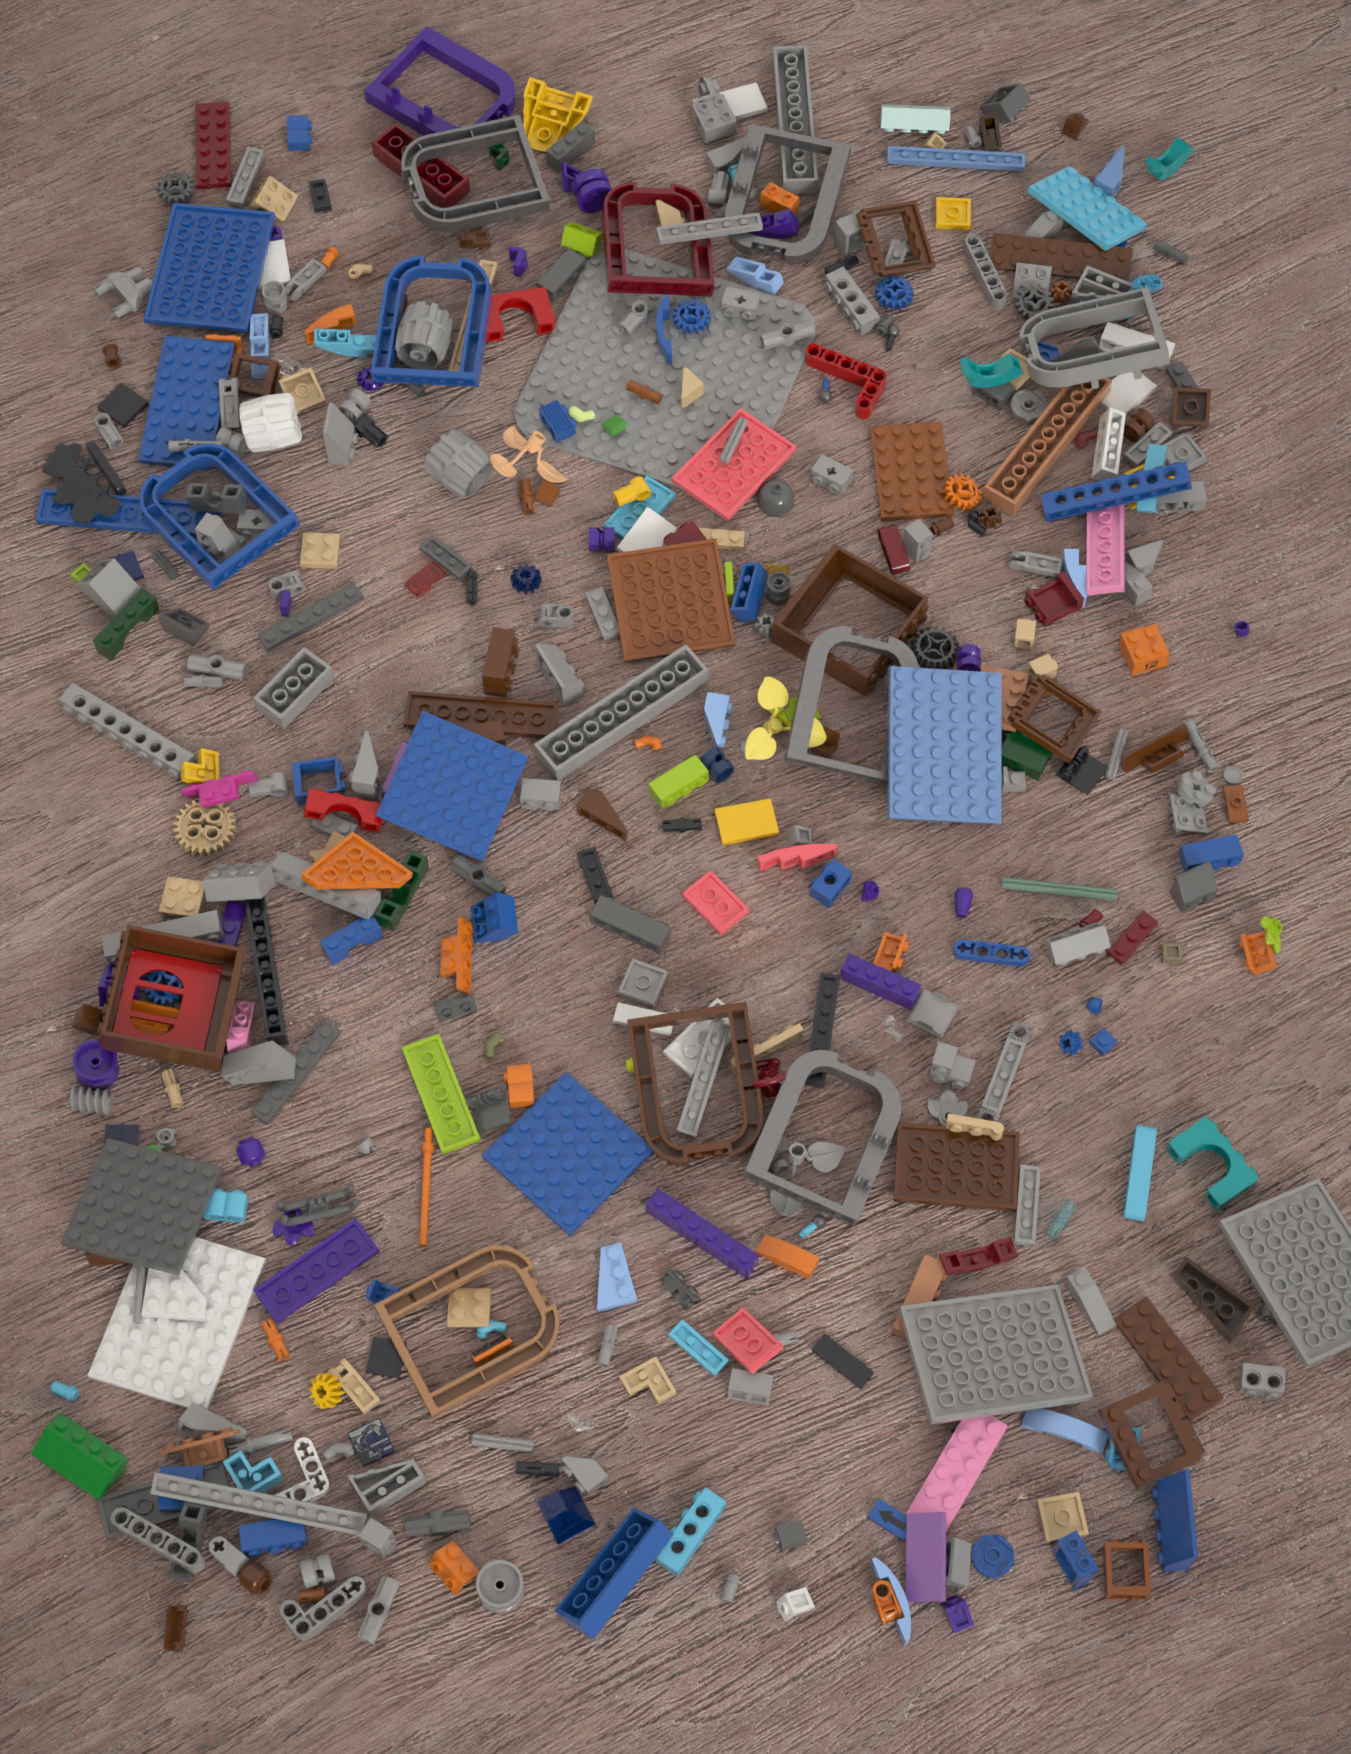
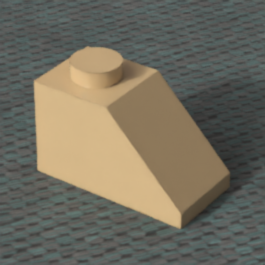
(667, 215)

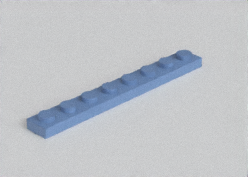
(956, 158)

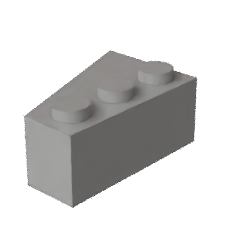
(387, 1485)

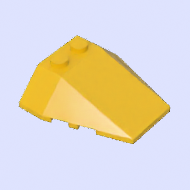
(551, 113)

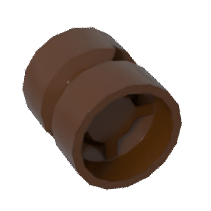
(1138, 424)

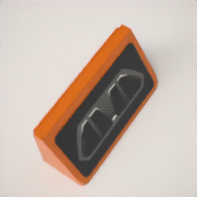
(491, 1350)

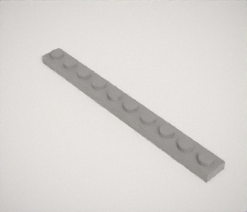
(258, 1503)

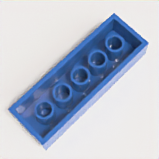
(613, 1573)

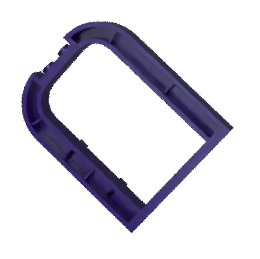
(456, 57)

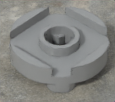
(1024, 414)
(1203, 793)

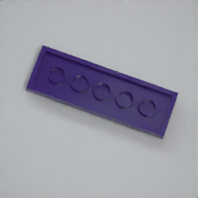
(316, 1271)

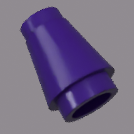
(963, 900)

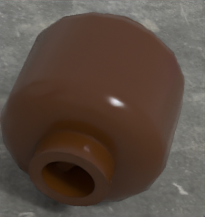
(255, 1578)

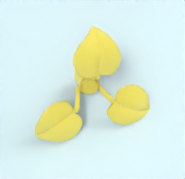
(759, 742)

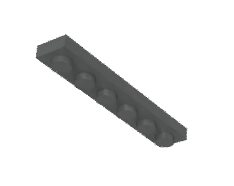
(310, 617)
(305, 1062)

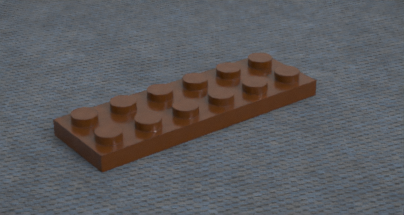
(1168, 1357)

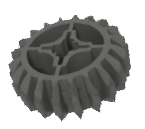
(936, 643)

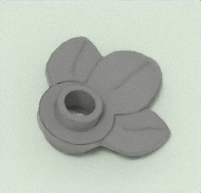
(946, 1104)

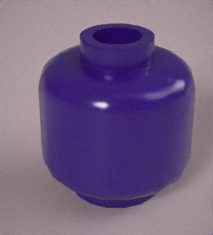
(250, 1152)

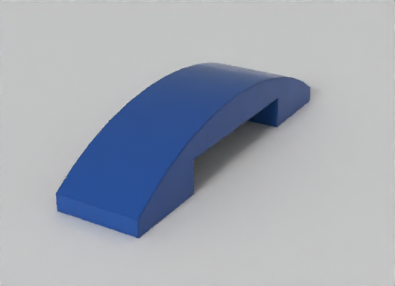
(664, 344)

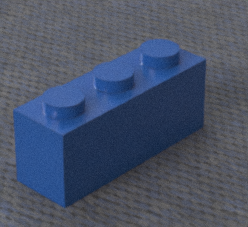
(749, 592)
(1219, 851)
(271, 1537)

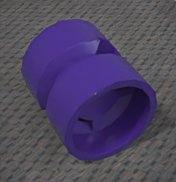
(602, 539)
(969, 658)

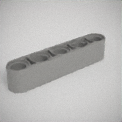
(985, 272)
(165, 1546)

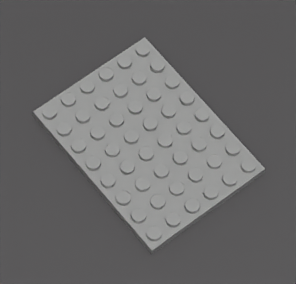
(1301, 1266)
(995, 1354)

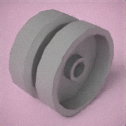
(503, 1599)

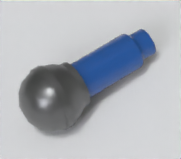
(825, 395)

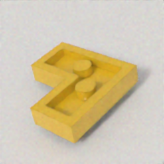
(205, 769)

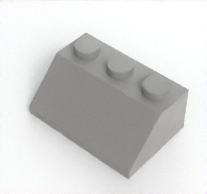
(559, 673)

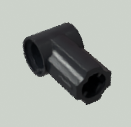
(366, 428)

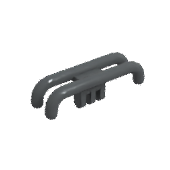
(317, 1207)

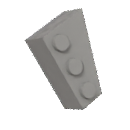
(1098, 284)
(216, 538)
(258, 1064)

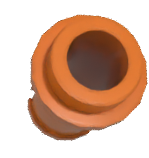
(331, 254)

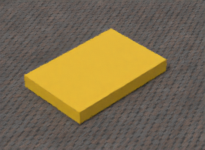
(746, 821)

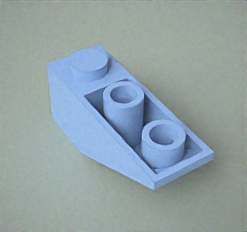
(715, 715)

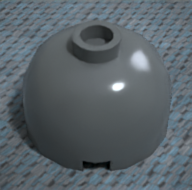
(776, 498)

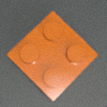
(1143, 649)

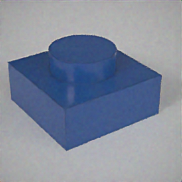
(1103, 1042)

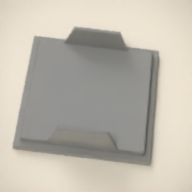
(933, 1013)

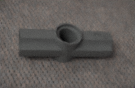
(469, 871)
(437, 1523)

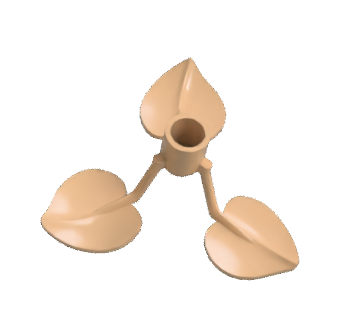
(533, 444)

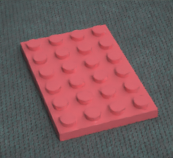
(730, 485)

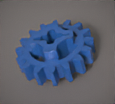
(894, 292)
(691, 316)
(159, 977)

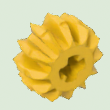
(326, 1390)

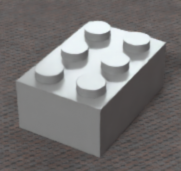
(239, 881)

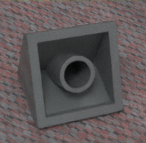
(184, 625)

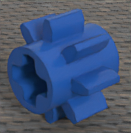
(1071, 1042)

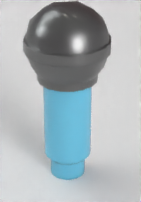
(818, 1222)

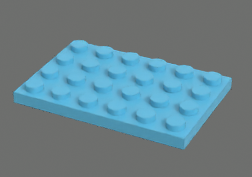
(1087, 208)

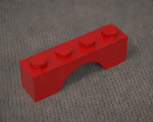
(322, 803)

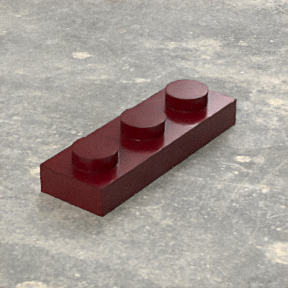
(1132, 937)

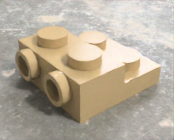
(303, 388)

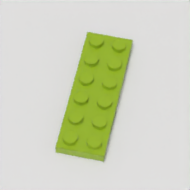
(440, 1094)

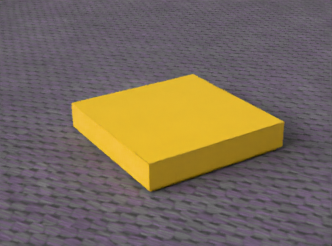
(953, 213)

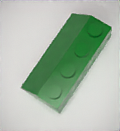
(79, 1456)

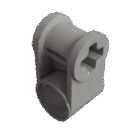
(286, 583)
(554, 615)
(230, 1558)

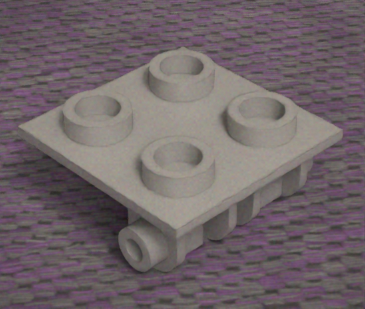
(1031, 274)
(1186, 816)

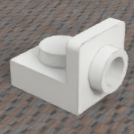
(794, 1603)

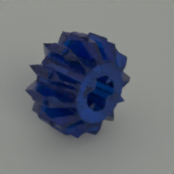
(526, 579)

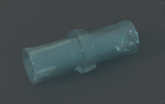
(1061, 1219)

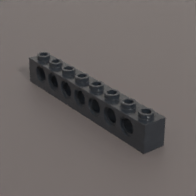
(266, 971)

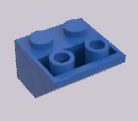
(494, 918)

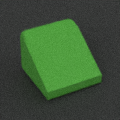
(614, 425)

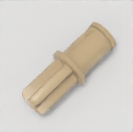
(172, 1088)

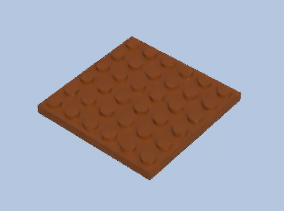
(670, 599)

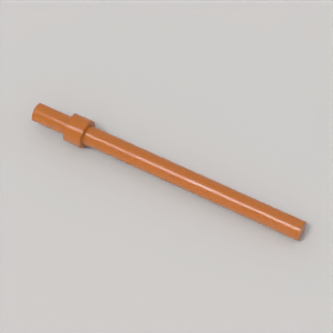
(427, 1150)

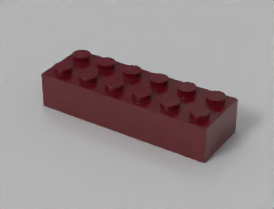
(439, 179)

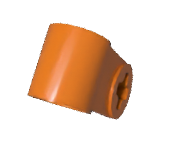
(886, 1604)

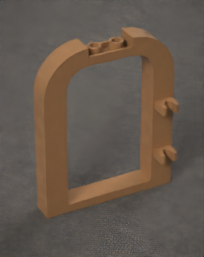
(448, 1280)

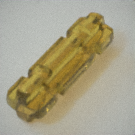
(771, 568)

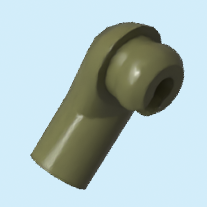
(491, 1042)

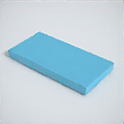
(628, 514)

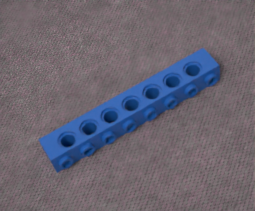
(1125, 495)

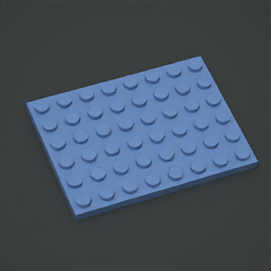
(944, 745)

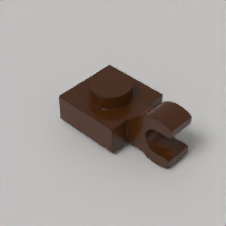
(478, 238)

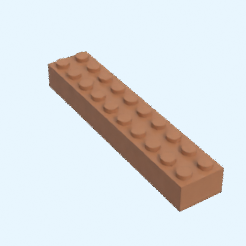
(1043, 445)

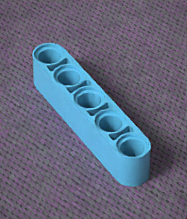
(1140, 1173)

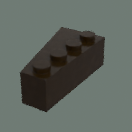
(1215, 1299)

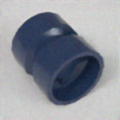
(717, 765)

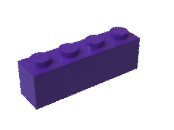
(880, 981)

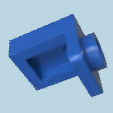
(378, 1291)

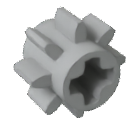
(764, 625)

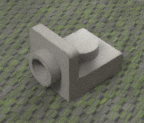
(1013, 781)

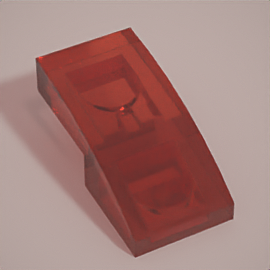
(424, 578)

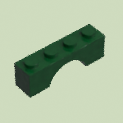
(112, 637)
(393, 907)

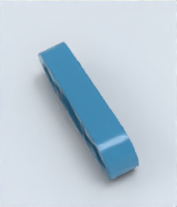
(1153, 283)

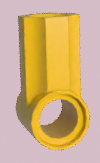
(635, 490)

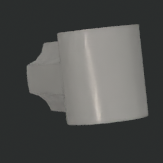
(718, 192)
(634, 317)
(108, 431)
(273, 785)

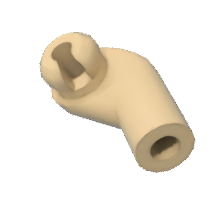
(358, 269)

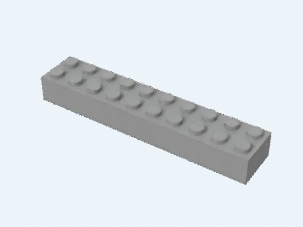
(795, 116)
(621, 712)

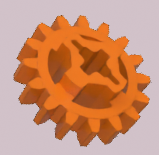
(962, 491)

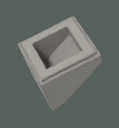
(799, 836)

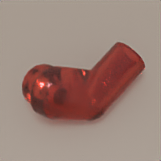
(1083, 437)

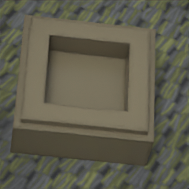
(1172, 953)

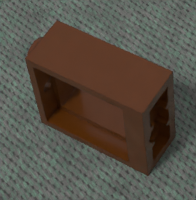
(271, 377)

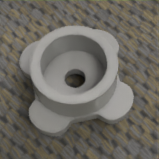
(161, 1134)

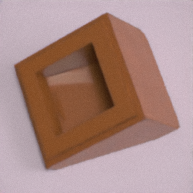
(547, 493)

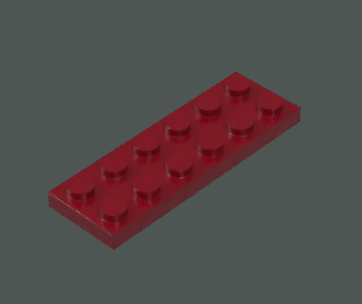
(213, 145)

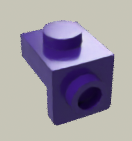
(520, 258)

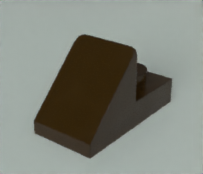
(990, 132)

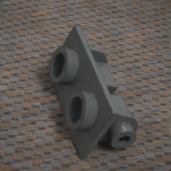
(449, 1009)
(676, 1281)

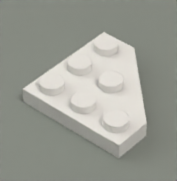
(172, 1297)

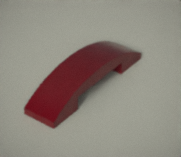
(978, 1258)

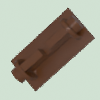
(175, 1628)

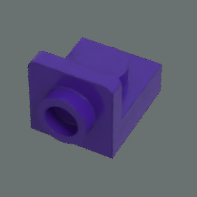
(957, 1613)

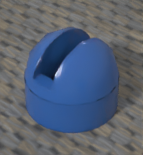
(1094, 1005)

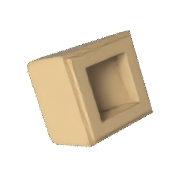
(934, 141)

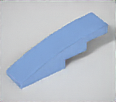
(259, 343)

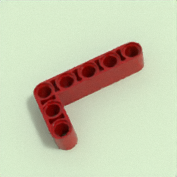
(850, 370)

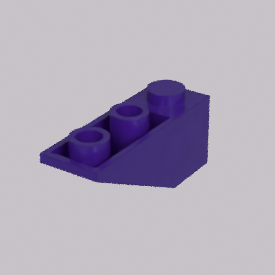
(778, 225)

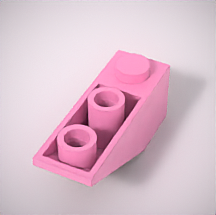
(241, 1027)

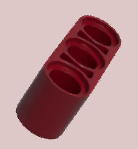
(893, 549)

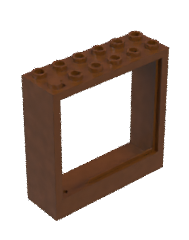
(817, 589)

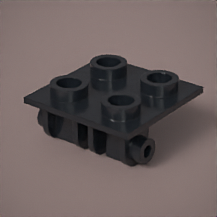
(1082, 771)

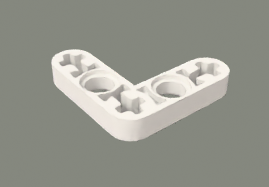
(308, 1485)

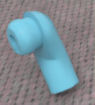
(494, 1326)

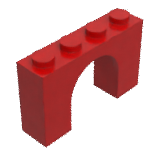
(533, 301)

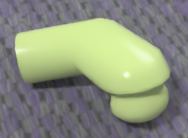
(579, 415)

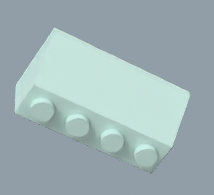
(915, 117)

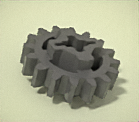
(175, 188)
(1026, 304)

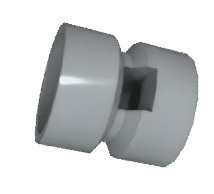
(274, 297)
(355, 405)
(232, 441)
(309, 1570)

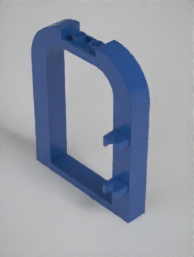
(391, 315)
(183, 543)

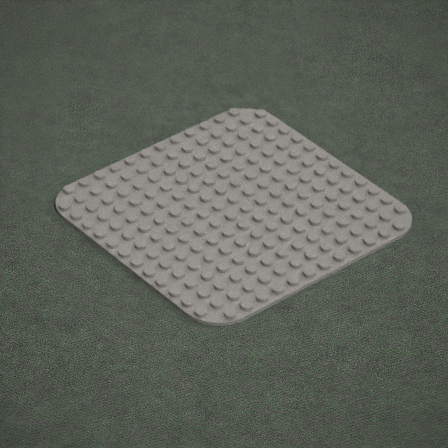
(592, 362)

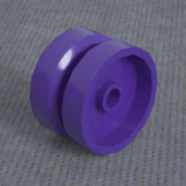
(590, 190)
(95, 1066)

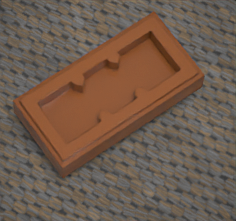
(1235, 804)

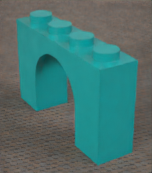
(1206, 1137)

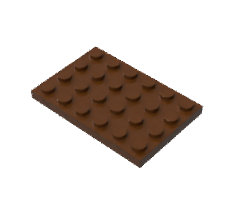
(956, 1168)

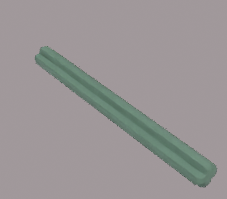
(1059, 888)

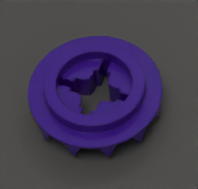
(365, 383)

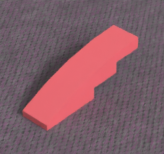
(803, 854)

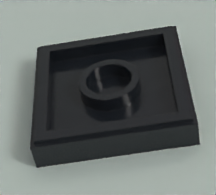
(123, 405)

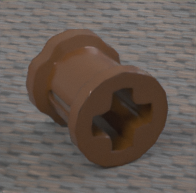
(111, 354)

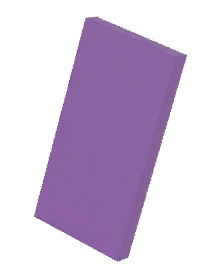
(926, 1557)

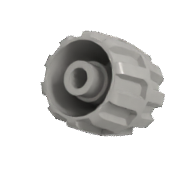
(423, 336)
(458, 464)

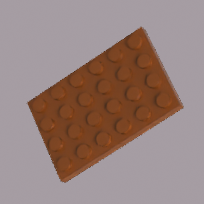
(910, 471)

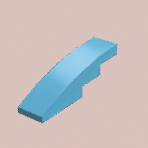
(1155, 457)

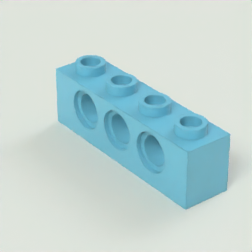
(704, 1500)

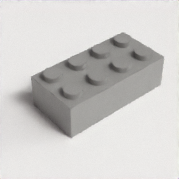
(294, 688)

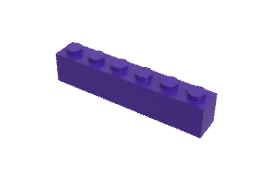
(702, 1233)

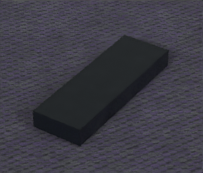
(594, 874)
(842, 1361)

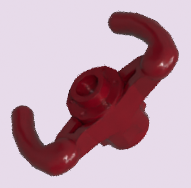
(769, 1077)

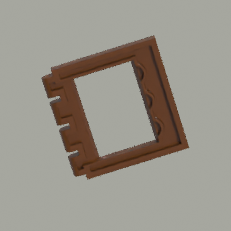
(915, 233)
(1076, 732)
(1128, 1445)

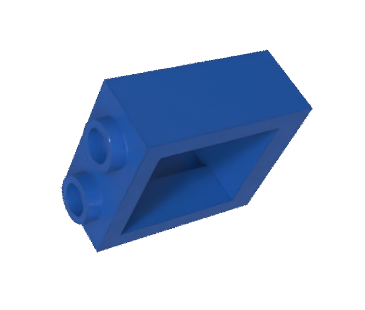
(316, 766)
(1077, 1567)

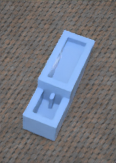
(756, 275)
(1075, 572)

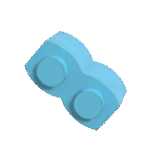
(227, 1206)

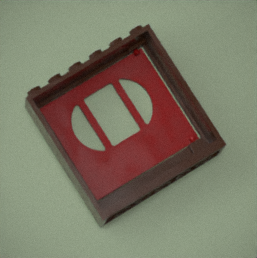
(200, 981)

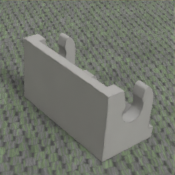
(750, 1387)

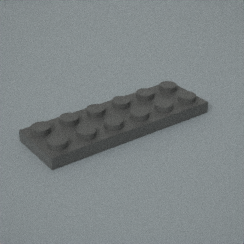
(145, 1505)

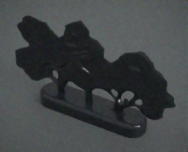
(82, 487)

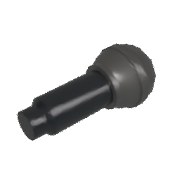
(893, 332)

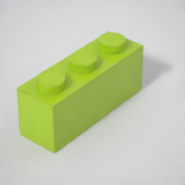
(678, 782)

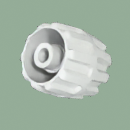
(270, 422)

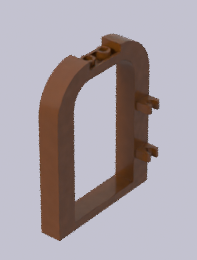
(648, 1089)

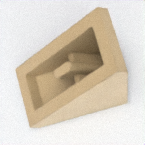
(691, 388)

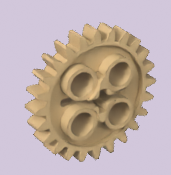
(204, 828)

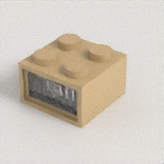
(182, 898)

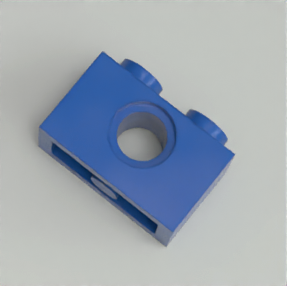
(826, 892)

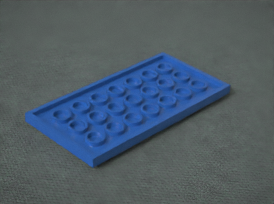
(185, 397)

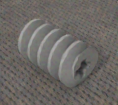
(90, 1101)

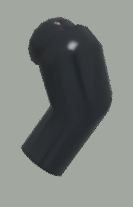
(973, 523)

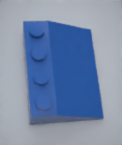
(1175, 1522)

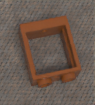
(1126, 1592)

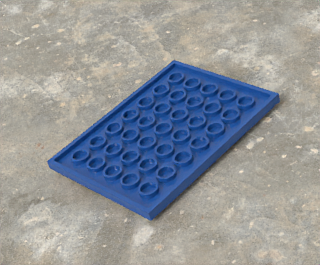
(210, 267)

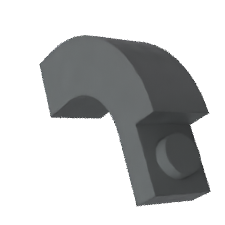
(192, 1531)

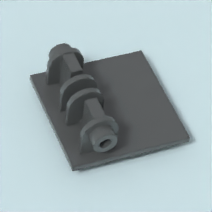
(490, 1108)

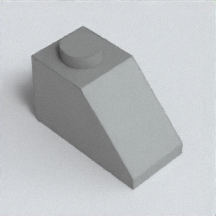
(1144, 557)

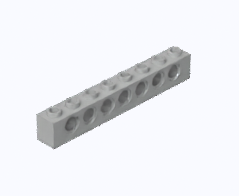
(92, 705)

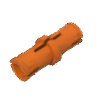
(275, 1340)

